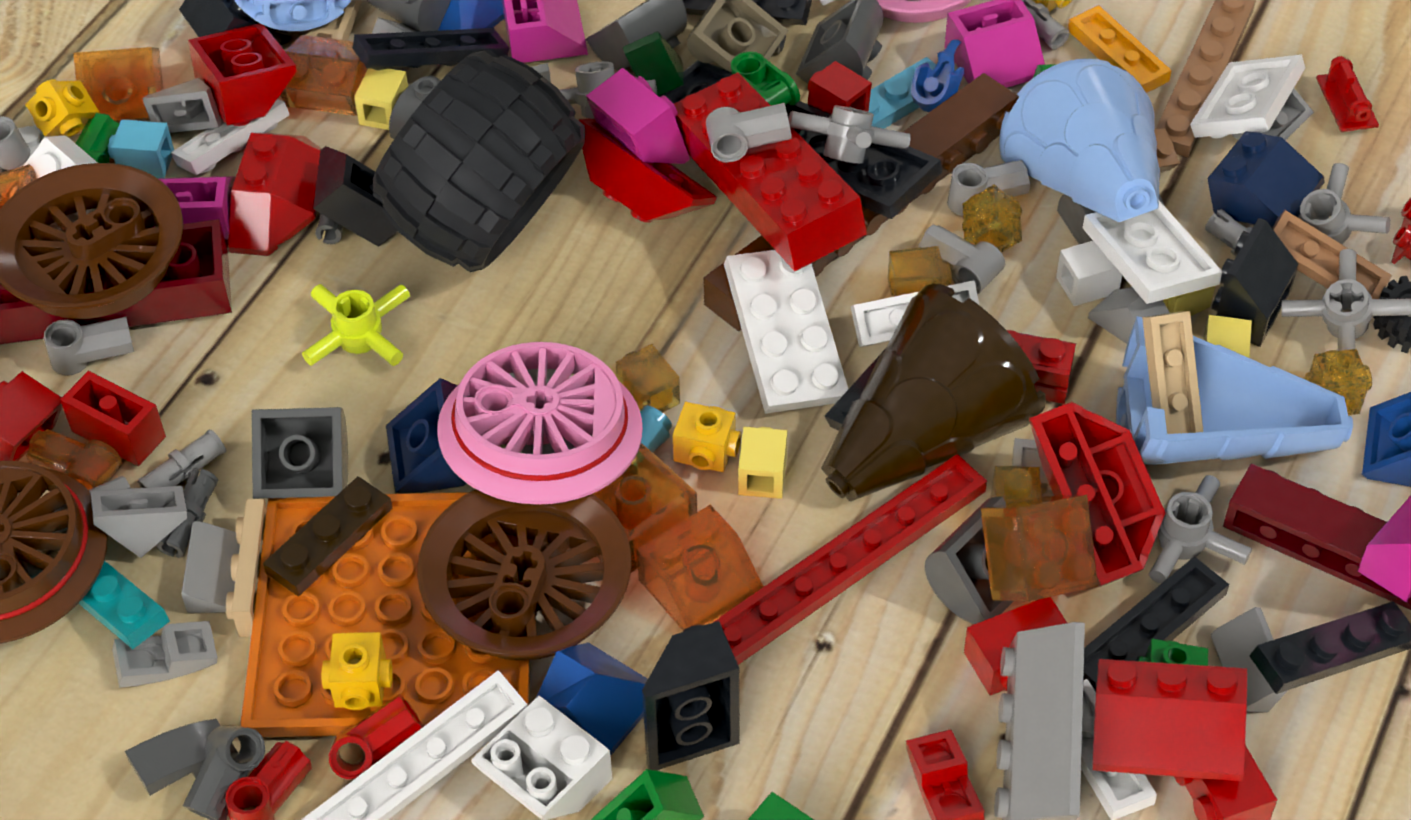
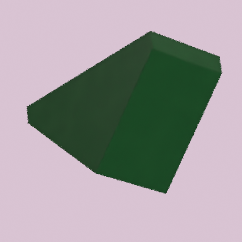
(656, 59)

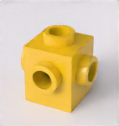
(61, 107)
(705, 437)
(357, 670)

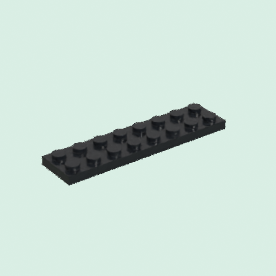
(883, 181)

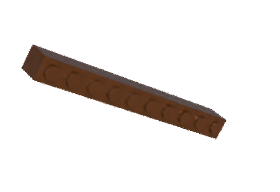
(949, 132)

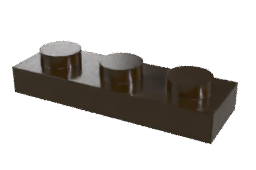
(327, 536)

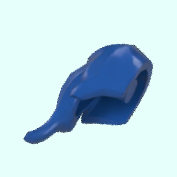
(937, 85)

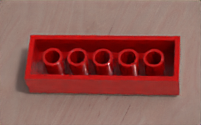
(777, 186)

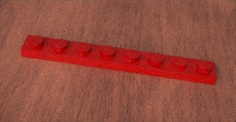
(850, 557)

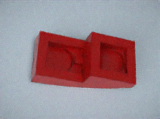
(943, 777)

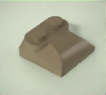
(734, 28)

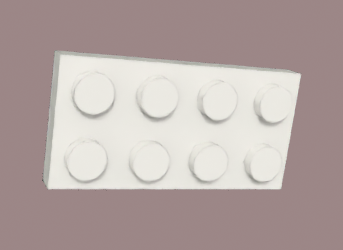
(785, 332)

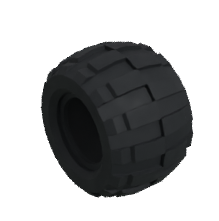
(478, 160)

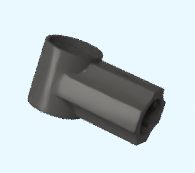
(220, 770)

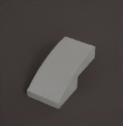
(174, 653)

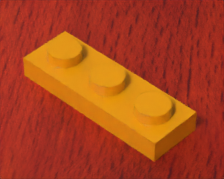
(1114, 44)

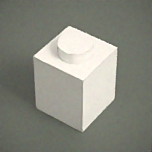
(1086, 273)

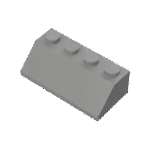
(1042, 724)

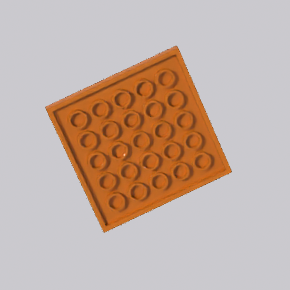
(362, 592)

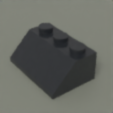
(692, 698)

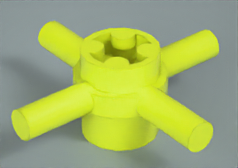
(356, 323)

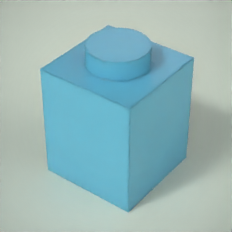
(142, 146)

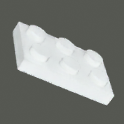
(1248, 96)
(1154, 254)

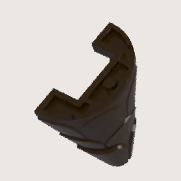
(934, 393)

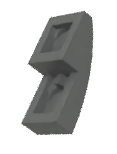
(172, 755)

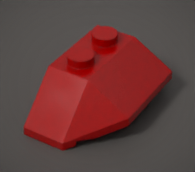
(645, 188)
(272, 192)
(1100, 460)

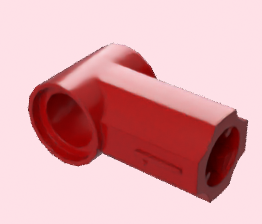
(377, 736)
(268, 783)

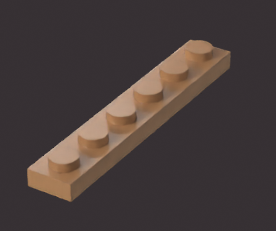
(1203, 69)

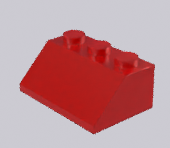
(243, 71)
(1170, 719)

